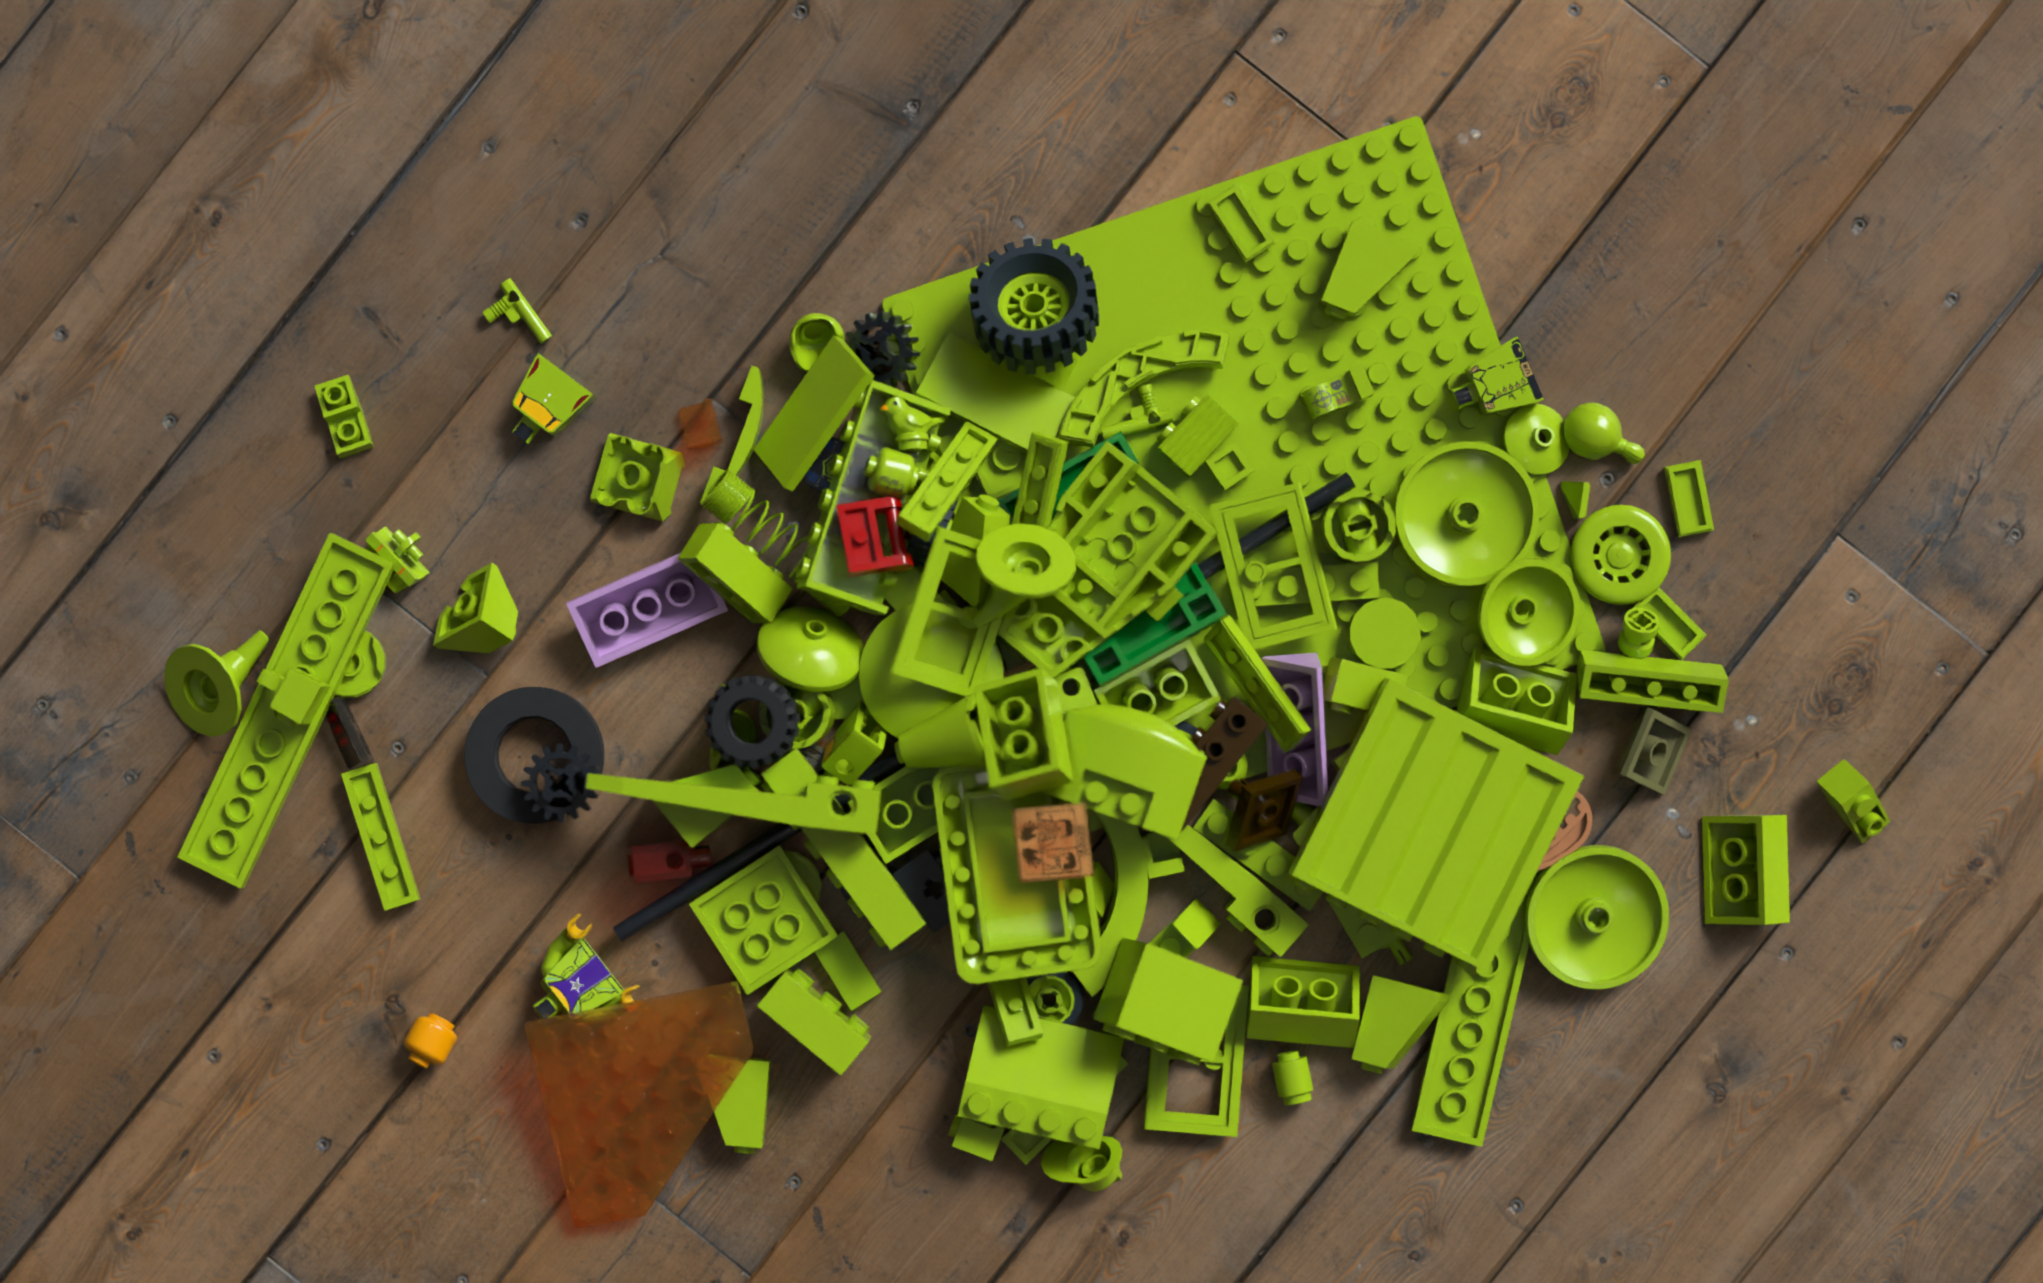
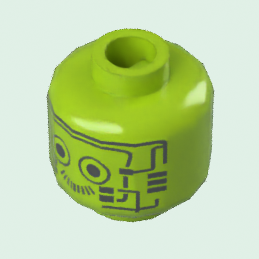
(891, 473)

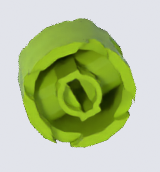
(1358, 526)
(816, 716)

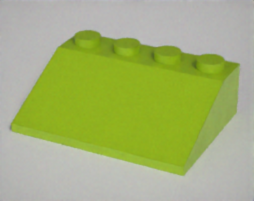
(1044, 1085)

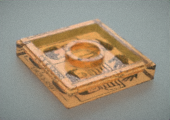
(1052, 842)

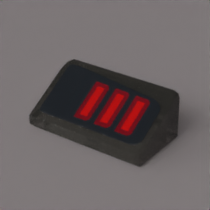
(347, 734)

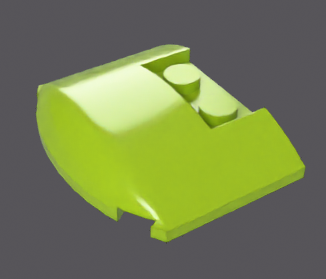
(1130, 767)

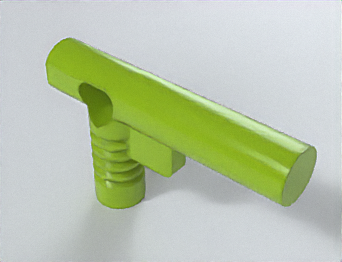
(517, 311)
(1139, 416)

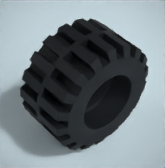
(721, 728)

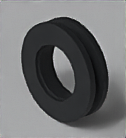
(495, 721)

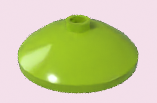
(1547, 615)
(810, 649)

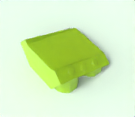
(637, 477)

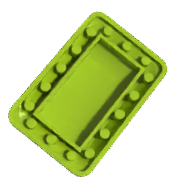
(996, 921)

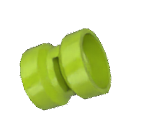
(1638, 632)

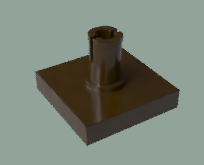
(1262, 808)

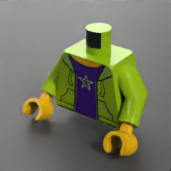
(577, 977)

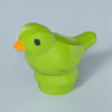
(909, 425)

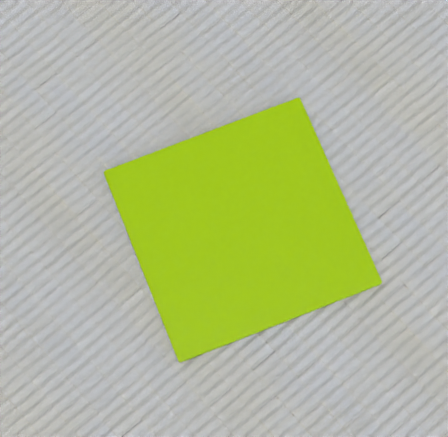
(1415, 337)

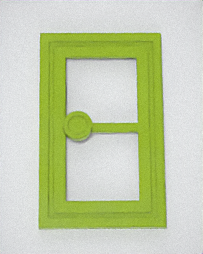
(1239, 574)
(984, 638)
(1232, 1061)

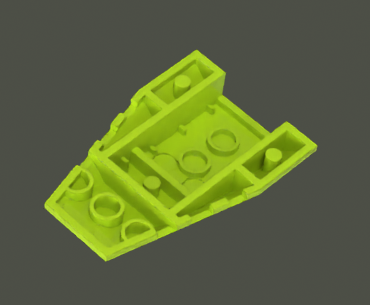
(1129, 550)

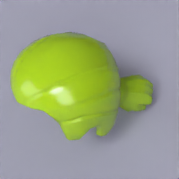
(811, 336)
(1596, 432)

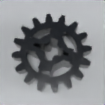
(893, 344)
(549, 794)

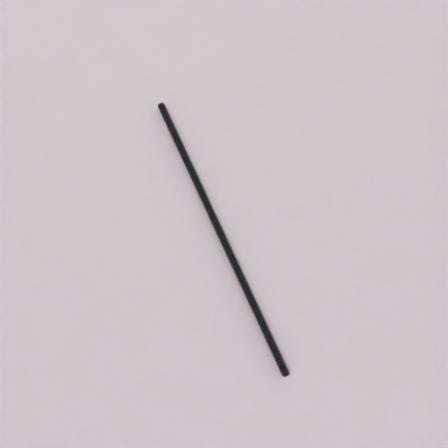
(891, 764)

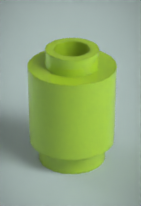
(1292, 1078)

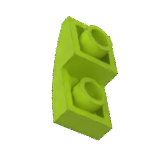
(344, 416)

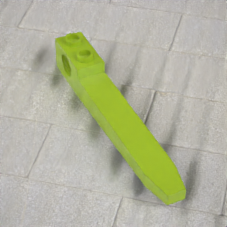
(808, 811)
(1247, 893)

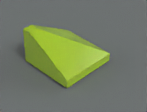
(1577, 497)

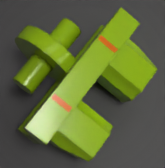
(403, 553)

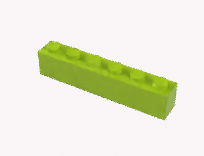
(850, 861)

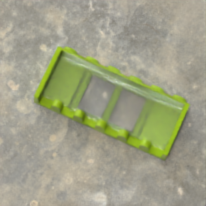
(825, 567)

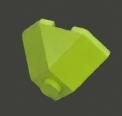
(481, 617)

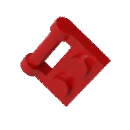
(862, 538)

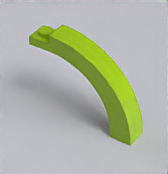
(1127, 901)

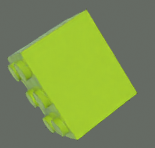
(1167, 1002)

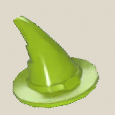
(1021, 565)
(207, 686)

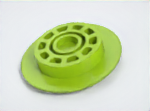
(1620, 554)

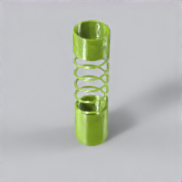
(726, 499)

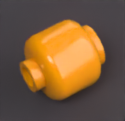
(430, 1040)

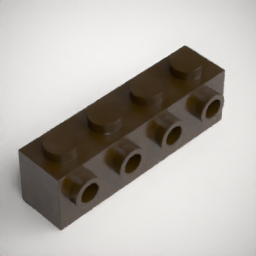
(1224, 744)

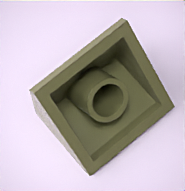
(1652, 750)

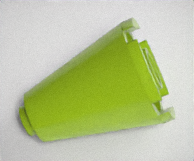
(944, 739)

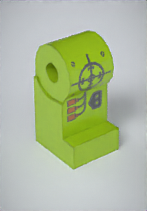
(1338, 392)

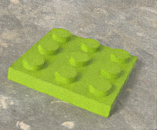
(763, 919)

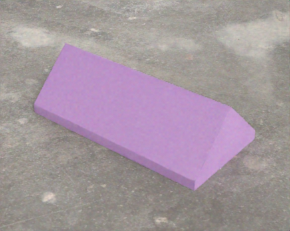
(642, 609)
(1302, 682)

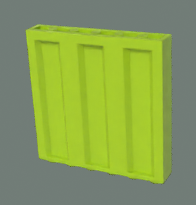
(1435, 826)

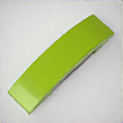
(752, 395)

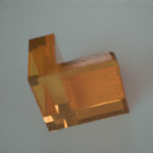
(700, 425)

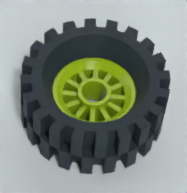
(1029, 281)

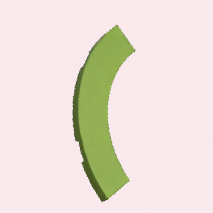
(1133, 368)

